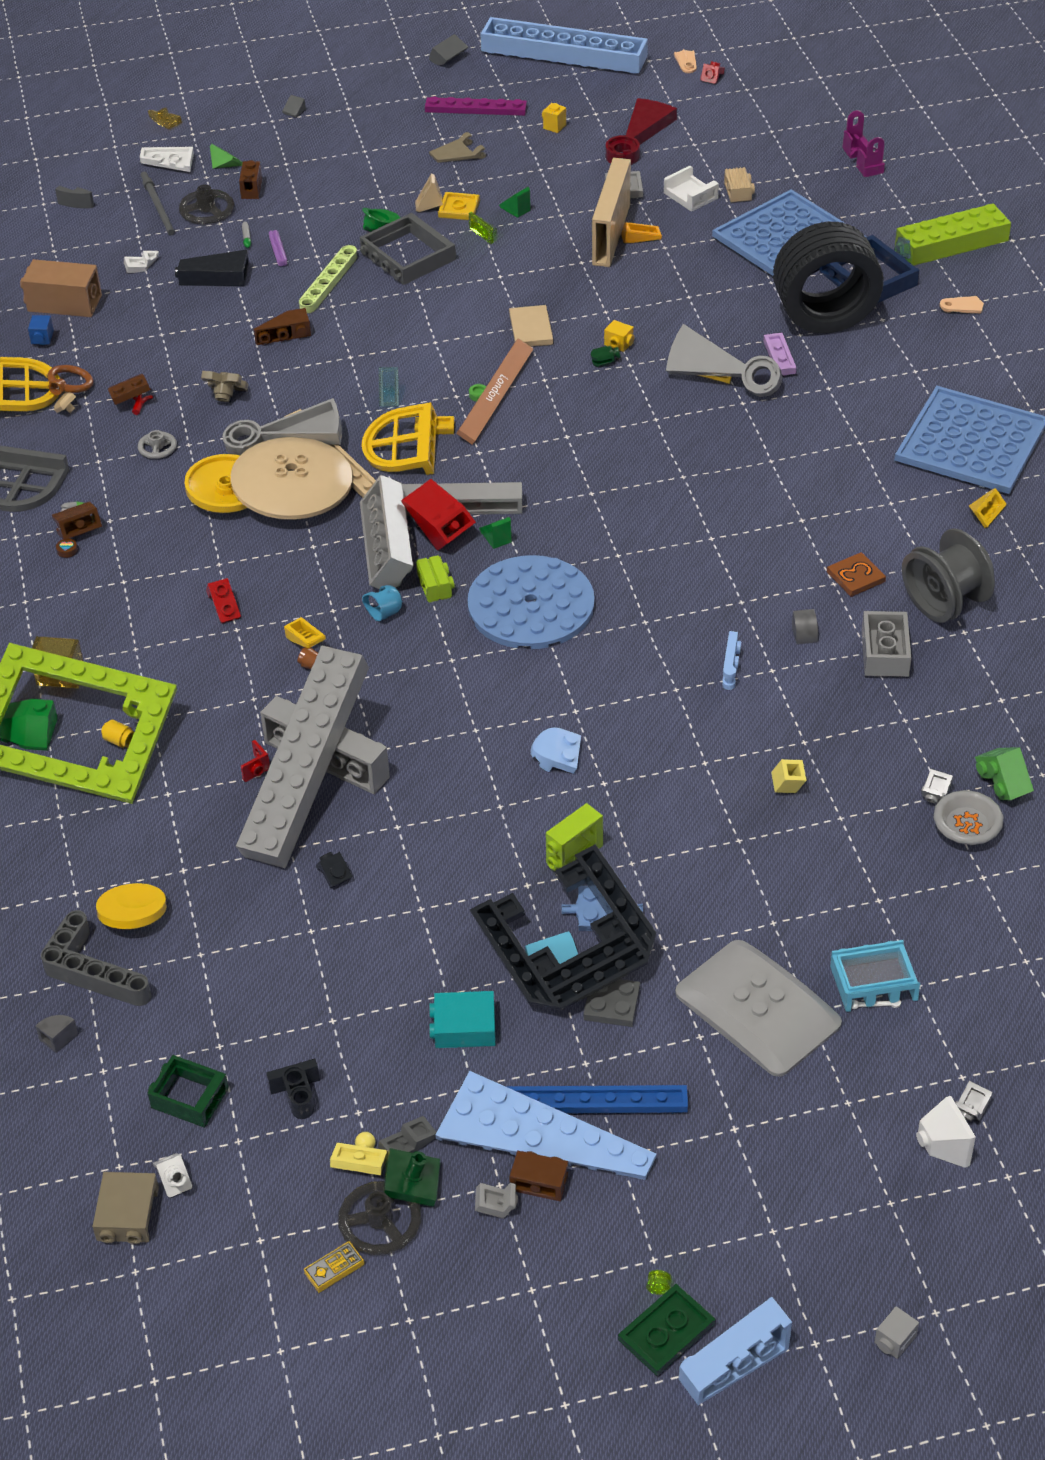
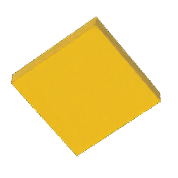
(458, 205)

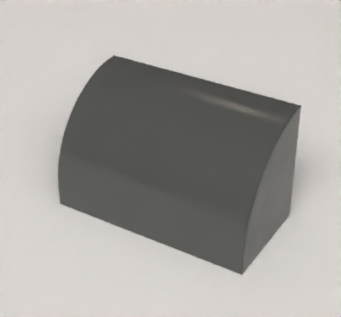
(447, 50)

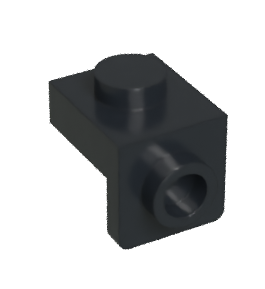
(334, 869)

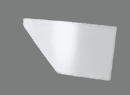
(140, 264)

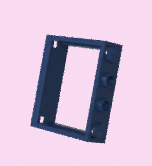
(906, 279)

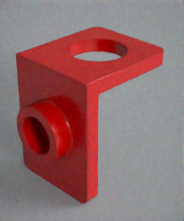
(257, 765)

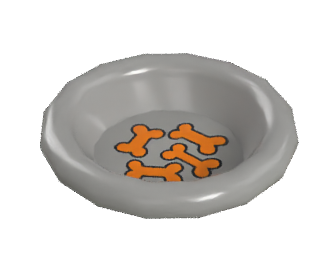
(968, 817)

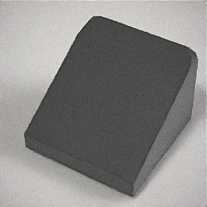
(294, 106)

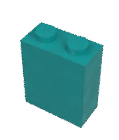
(463, 1019)

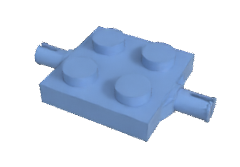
(586, 908)

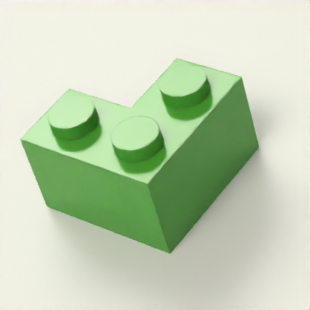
(1007, 770)

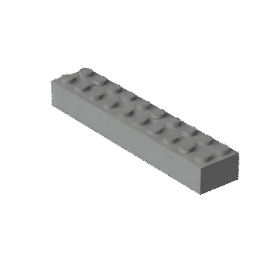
(302, 757)

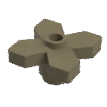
(224, 384)

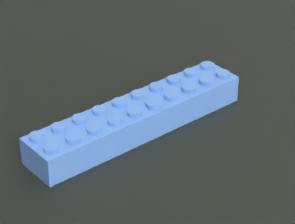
(564, 45)

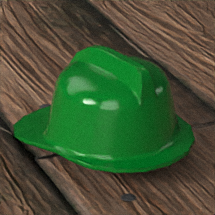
(377, 218)

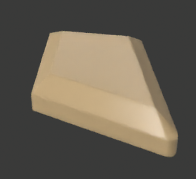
(65, 402)

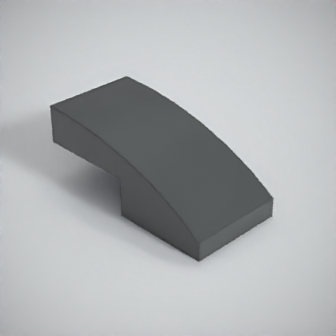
(74, 198)
(411, 1138)

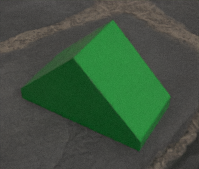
(518, 203)
(497, 533)

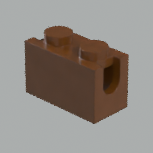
(251, 176)
(77, 520)
(539, 1175)

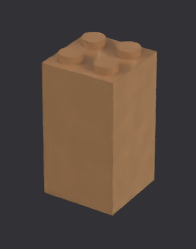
(61, 288)

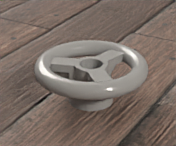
(157, 440)

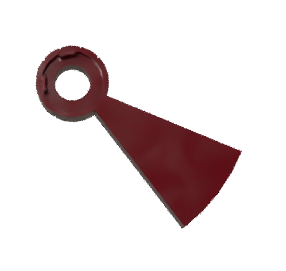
(646, 121)

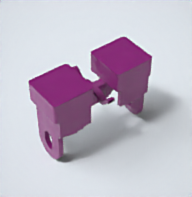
(856, 146)

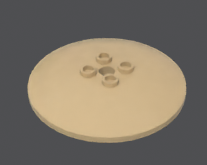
(314, 487)

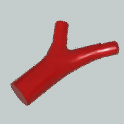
(139, 401)

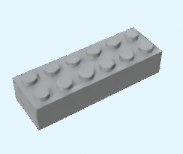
(386, 533)
(354, 759)

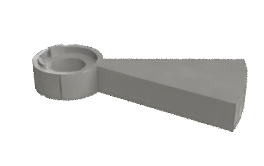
(698, 356)
(316, 423)

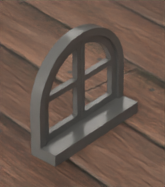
(27, 462)

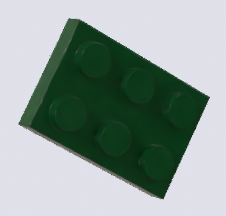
(666, 1329)

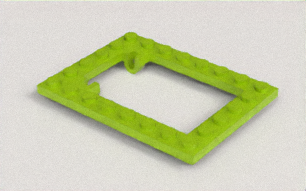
(109, 781)

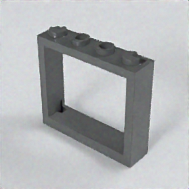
(443, 248)

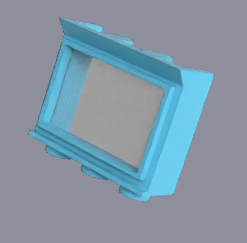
(873, 971)

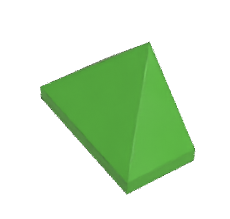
(223, 159)

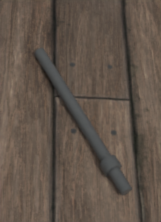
(149, 185)

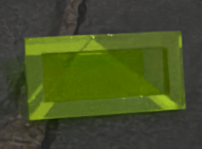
(482, 227)

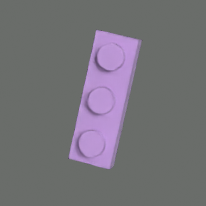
(780, 353)

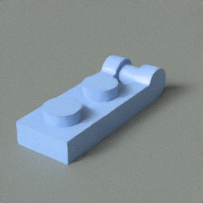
(731, 661)

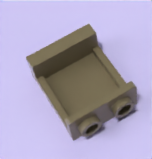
(124, 1207)

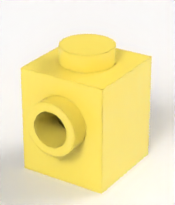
(788, 776)

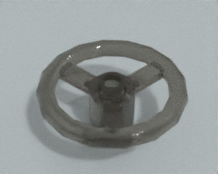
(206, 203)
(379, 1216)

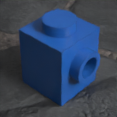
(40, 329)

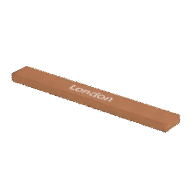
(494, 391)

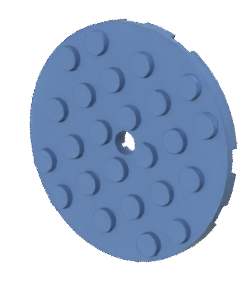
(558, 614)

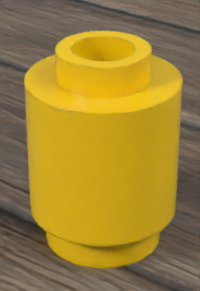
(117, 733)

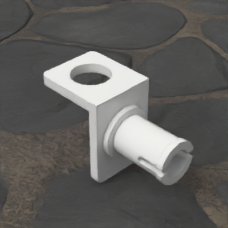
(173, 1174)

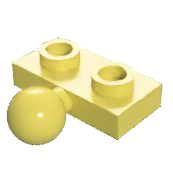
(359, 1157)

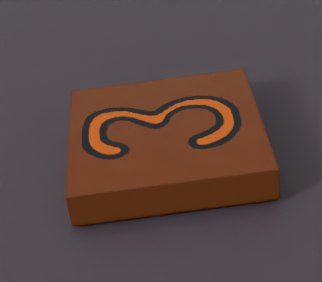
(856, 574)

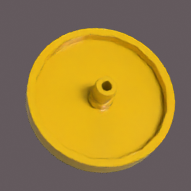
(131, 906)

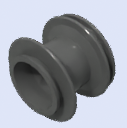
(942, 578)

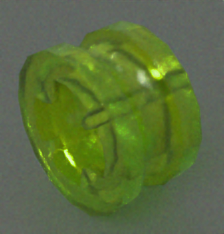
(658, 1282)

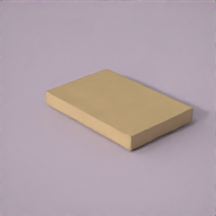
(531, 325)

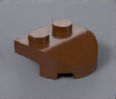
(128, 389)

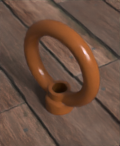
(58, 386)

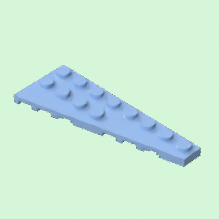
(509, 1121)

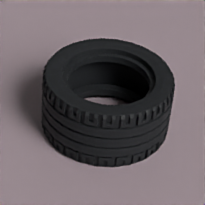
(814, 248)

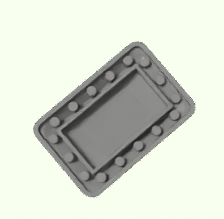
(759, 1007)

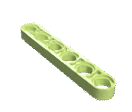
(326, 277)

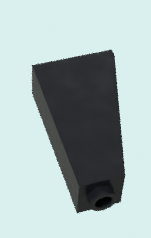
(214, 270)

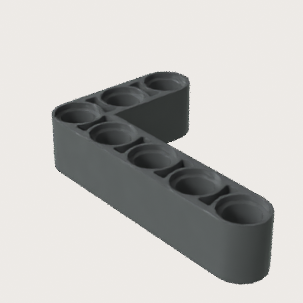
(65, 964)

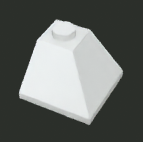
(947, 1134)

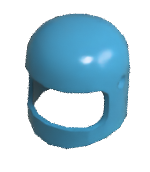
(388, 601)

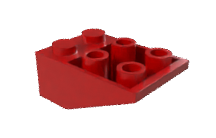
(437, 513)

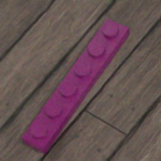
(475, 106)

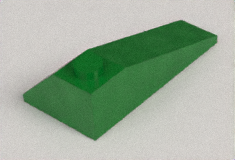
(29, 724)

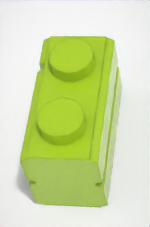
(434, 578)

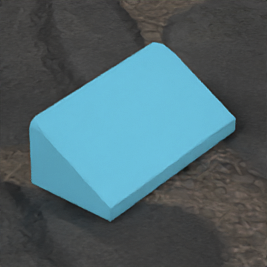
(560, 945)

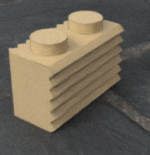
(738, 184)

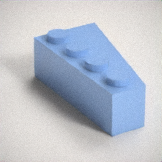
(737, 1352)

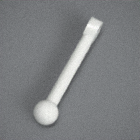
(855, 1004)

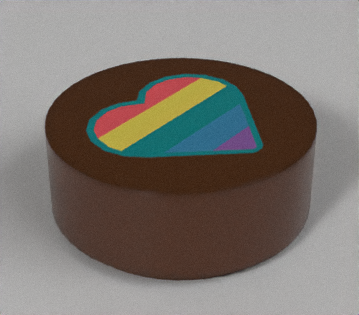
(66, 548)

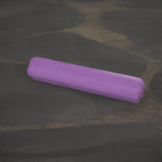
(278, 248)

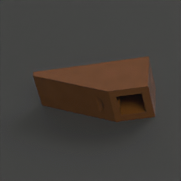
(286, 326)

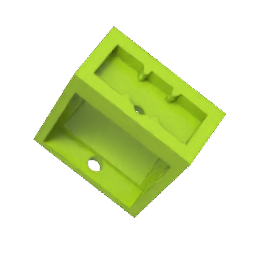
(573, 835)

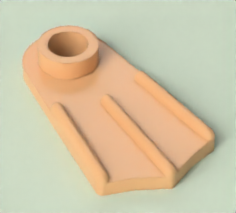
(686, 60)
(962, 304)

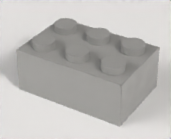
(886, 643)

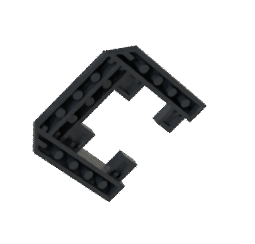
(623, 936)

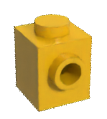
(554, 117)
(618, 335)

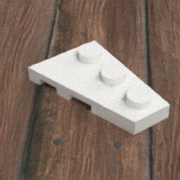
(168, 157)

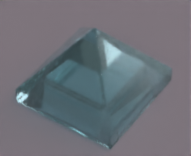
(903, 247)

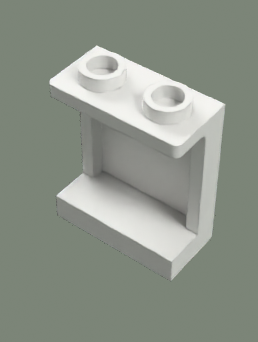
(689, 190)

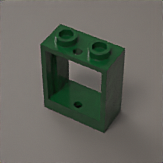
(207, 1104)

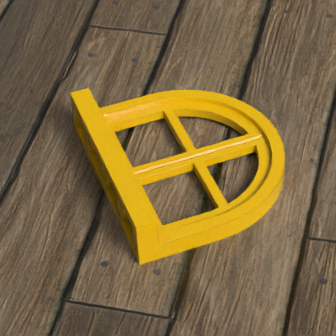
(27, 405)
(426, 439)

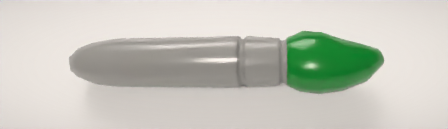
(246, 234)

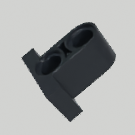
(301, 1073)

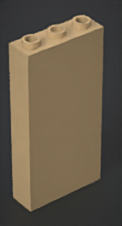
(611, 212)

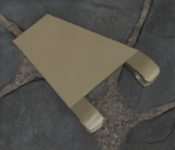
(457, 150)

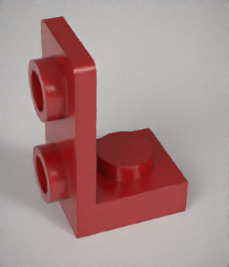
(223, 600)

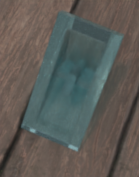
(389, 386)

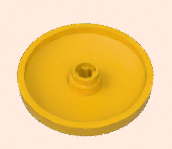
(210, 484)

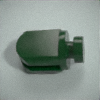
(604, 355)

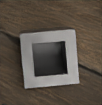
(805, 626)
(56, 1031)

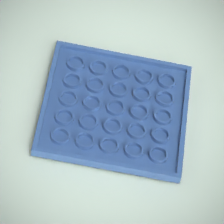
(765, 229)
(971, 439)

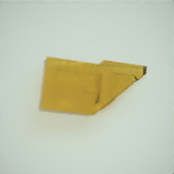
(164, 118)

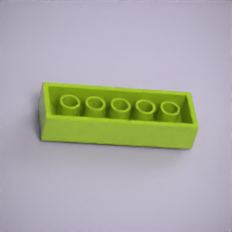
(955, 233)

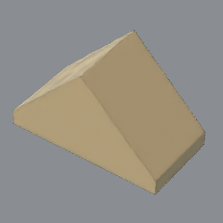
(429, 196)

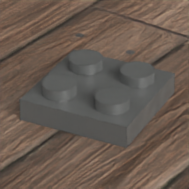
(613, 1003)

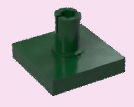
(411, 1177)

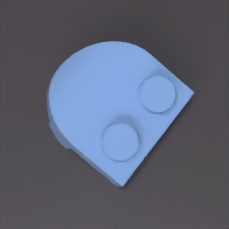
(557, 749)

